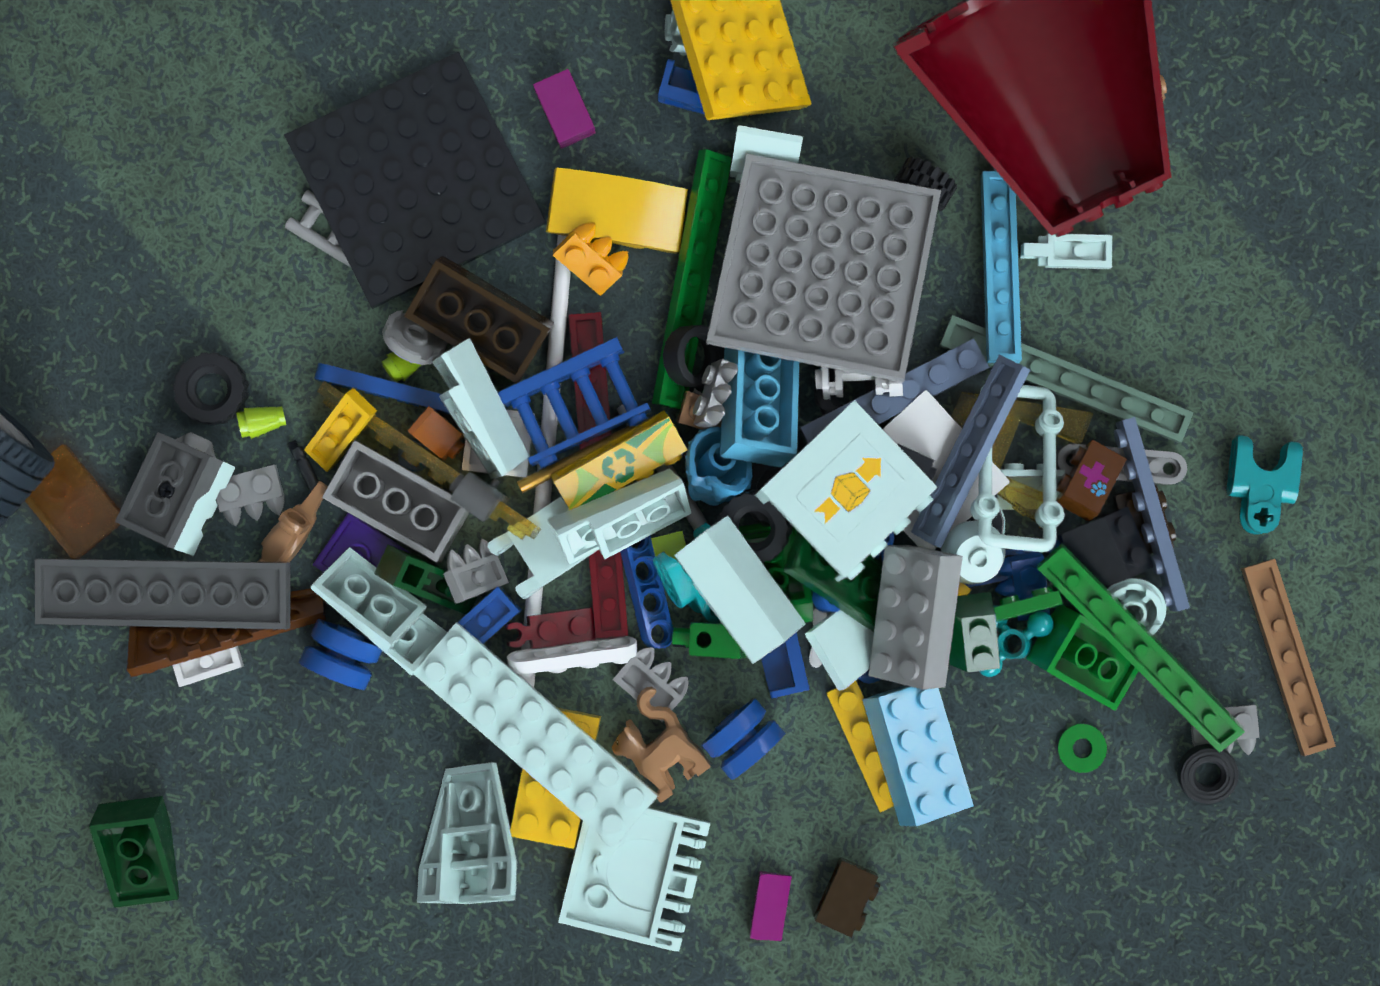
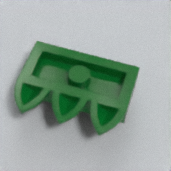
(1041, 600)

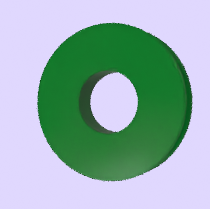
(1097, 752)

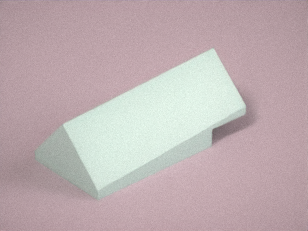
(479, 410)
(621, 517)
(739, 590)
(379, 610)

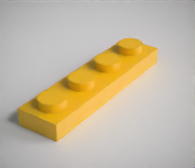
(856, 727)

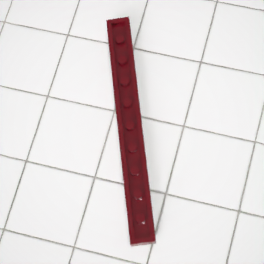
(607, 573)

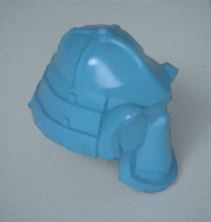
(711, 476)

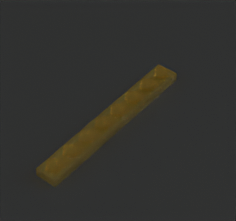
(438, 470)

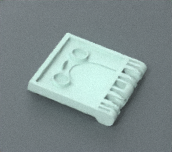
(626, 886)

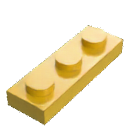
(340, 429)

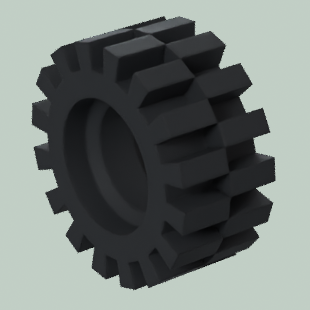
(925, 175)

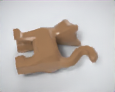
(664, 751)

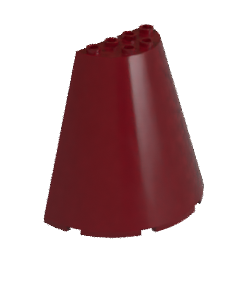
(1052, 98)

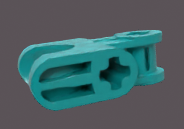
(1262, 489)
(680, 585)

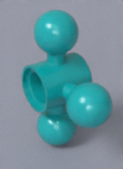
(1038, 624)

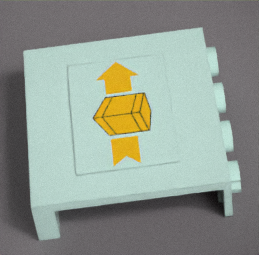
(849, 490)

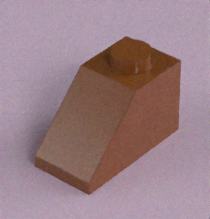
(437, 434)

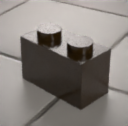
(846, 897)

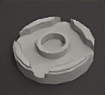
(411, 340)

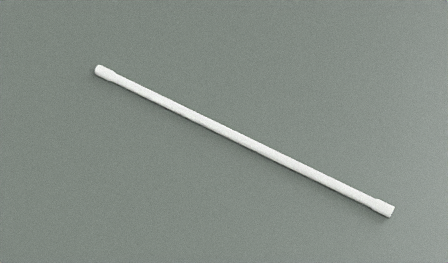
(549, 419)

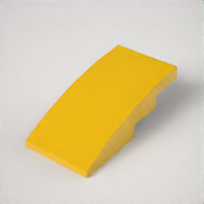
(622, 208)

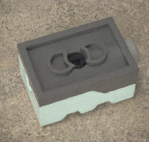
(175, 491)

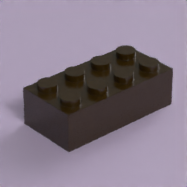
(463, 306)

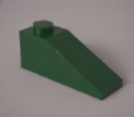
(419, 578)

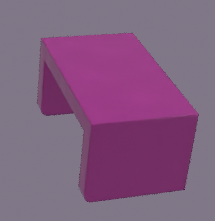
(564, 108)

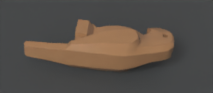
(292, 529)

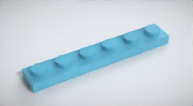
(1000, 269)

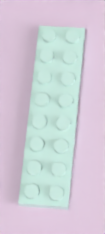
(535, 734)

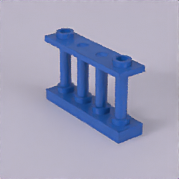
(578, 370)

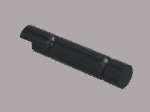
(304, 465)

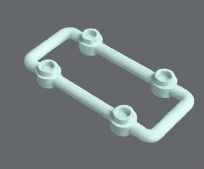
(1050, 512)

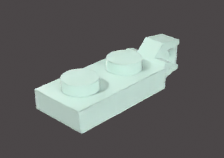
(1070, 251)

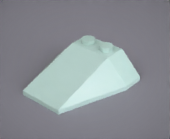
(469, 841)

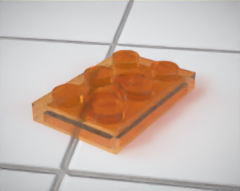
(73, 505)

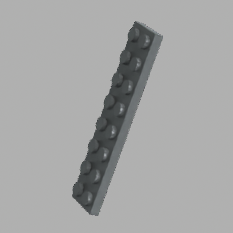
(162, 593)

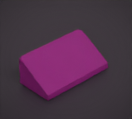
(770, 906)

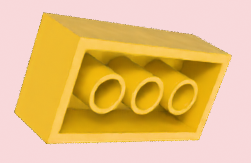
(538, 812)

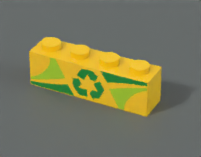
(620, 461)

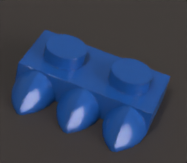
(1024, 577)

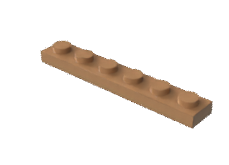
(1288, 657)

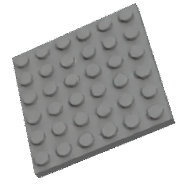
(824, 267)

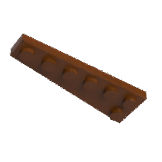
(165, 646)

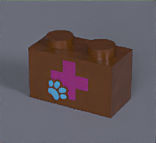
(1089, 480)

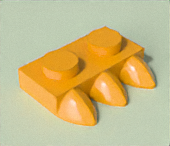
(589, 259)

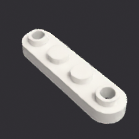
(582, 654)

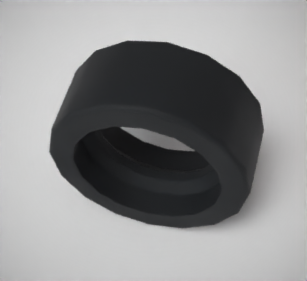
(674, 354)

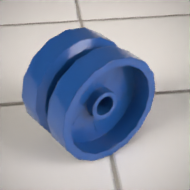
(340, 657)
(739, 734)

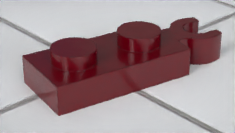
(555, 628)

